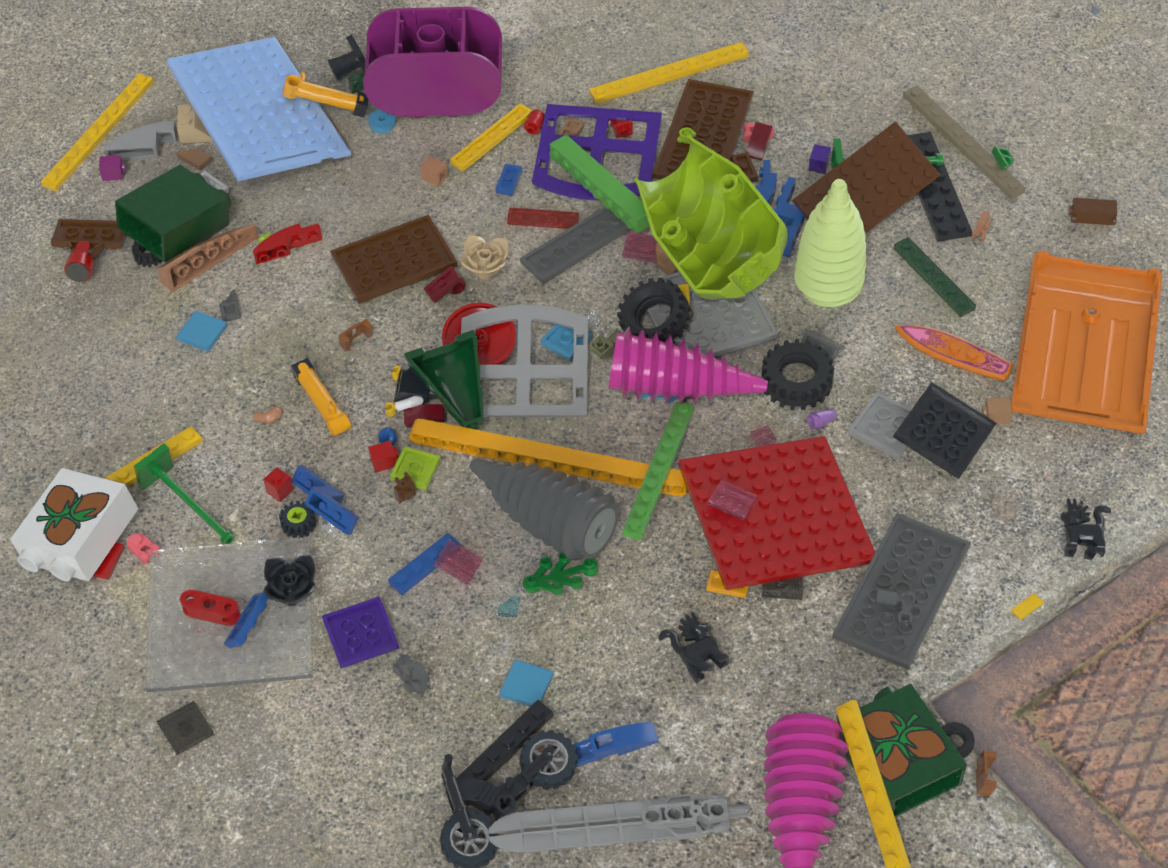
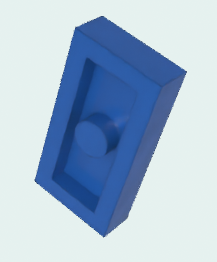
(508, 179)

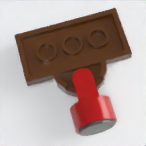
(85, 240)

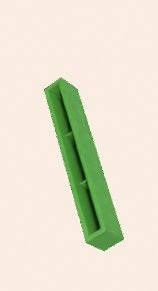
(600, 183)

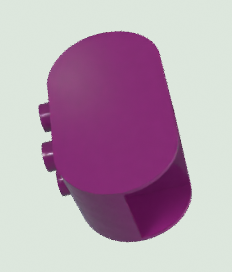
(433, 61)

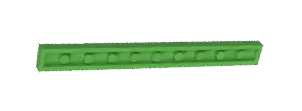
(658, 471)

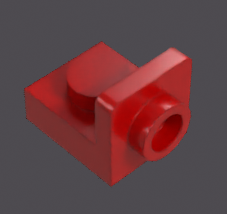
(622, 128)

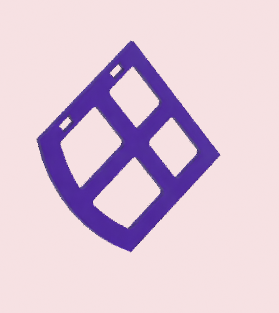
(597, 145)

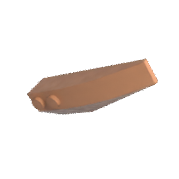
(204, 256)

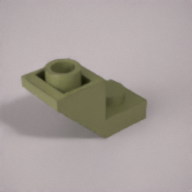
(603, 346)

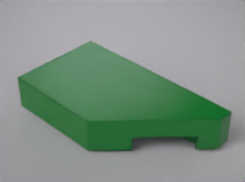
(1003, 157)

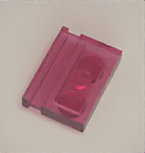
(640, 247)
(732, 499)
(458, 562)

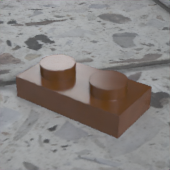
(745, 163)

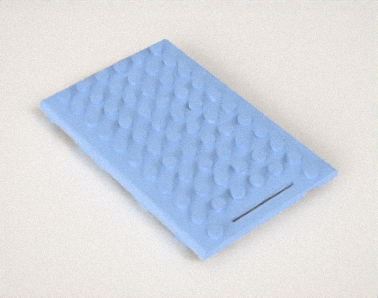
(247, 115)

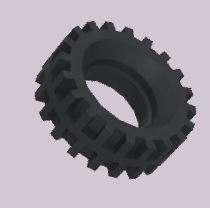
(651, 294)
(797, 393)

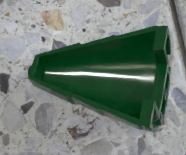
(453, 377)

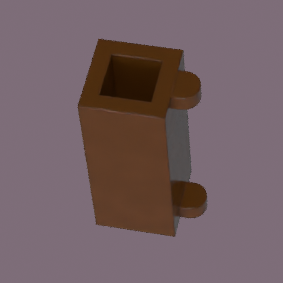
(1093, 211)

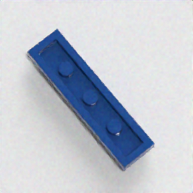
(419, 567)

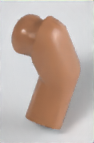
(268, 417)

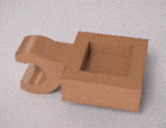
(982, 225)

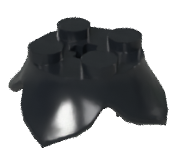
(299, 575)

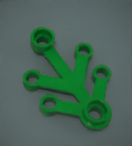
(535, 582)

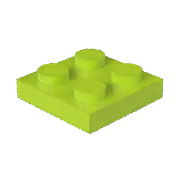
(418, 464)

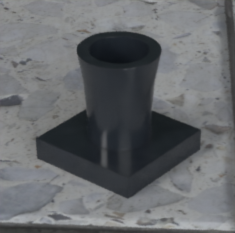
(348, 62)

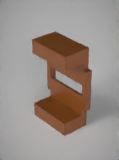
(361, 327)
(984, 761)

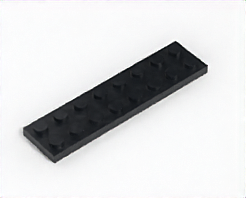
(940, 197)

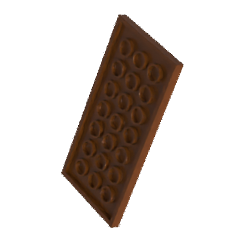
(713, 114)
(877, 177)

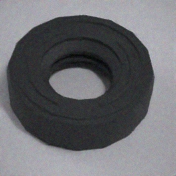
(965, 733)

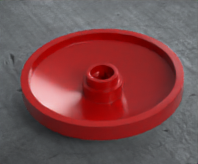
(494, 342)

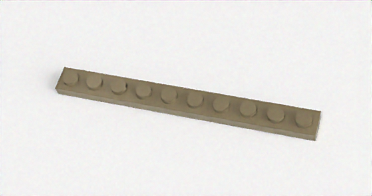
(964, 142)

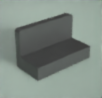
(825, 343)

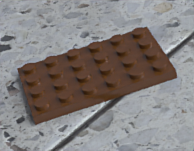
(393, 258)

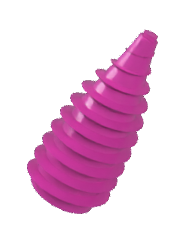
(675, 370)
(802, 784)

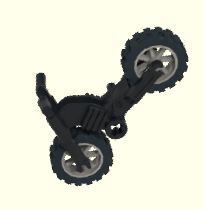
(499, 799)

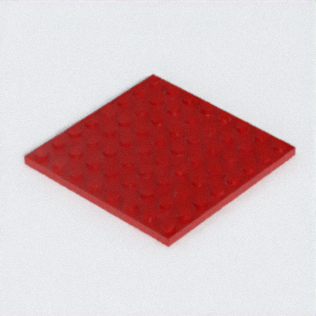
(795, 526)

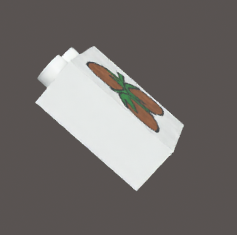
(73, 525)

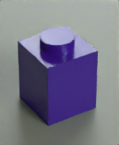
(819, 159)

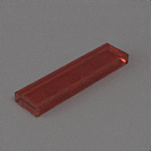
(542, 218)

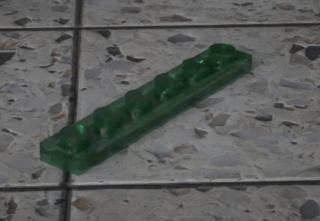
(934, 277)

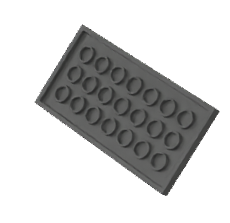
(908, 559)

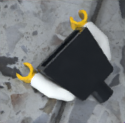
(409, 390)

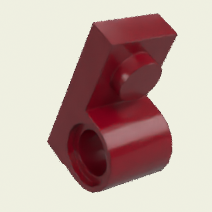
(446, 282)

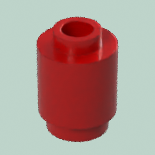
(534, 122)

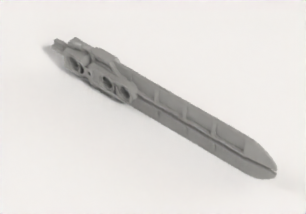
(614, 823)

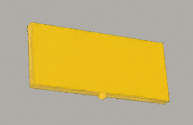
(1027, 606)

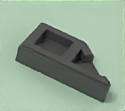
(229, 308)

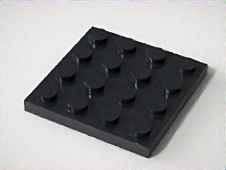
(944, 430)

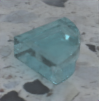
(509, 608)

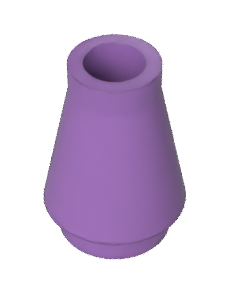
(818, 419)

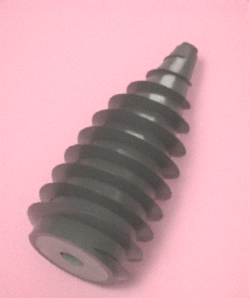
(552, 506)

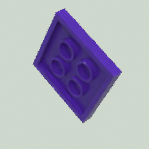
(360, 632)

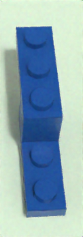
(789, 215)
(324, 500)

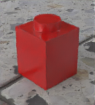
(383, 456)
(278, 484)

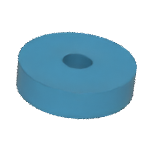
(381, 121)

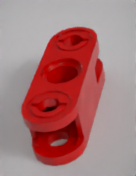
(223, 610)

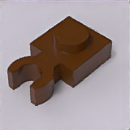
(405, 488)

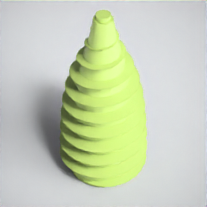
(832, 251)

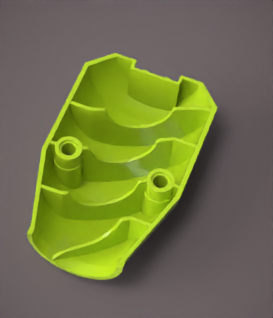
(714, 225)

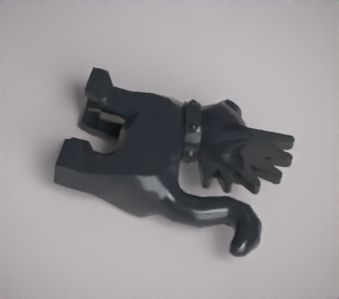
(1084, 534)
(701, 650)

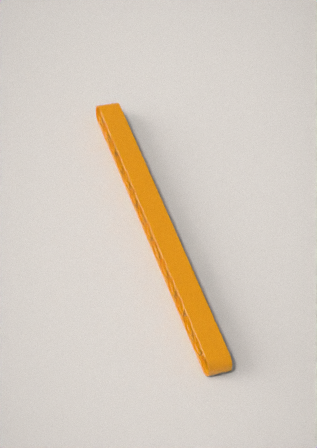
(558, 458)

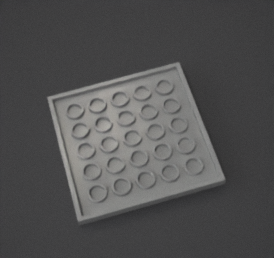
(720, 323)

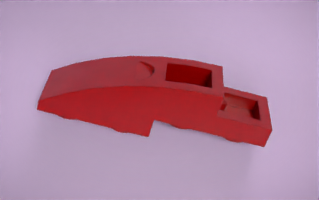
(281, 242)

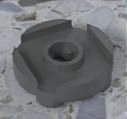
(412, 675)

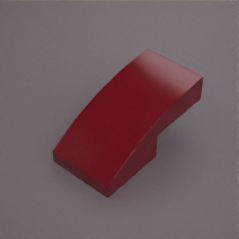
(758, 141)
(429, 412)

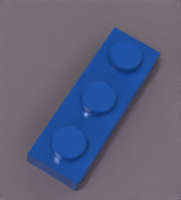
(246, 621)

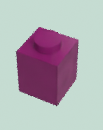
(111, 167)

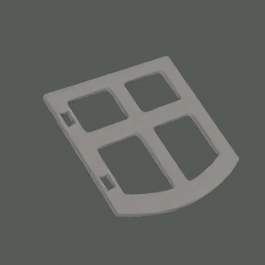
(523, 370)

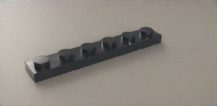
(508, 743)

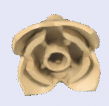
(484, 258)

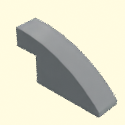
(142, 141)

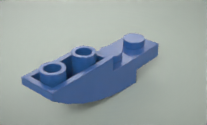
(767, 185)
(614, 741)

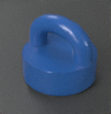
(387, 434)

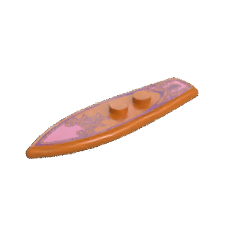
(956, 351)

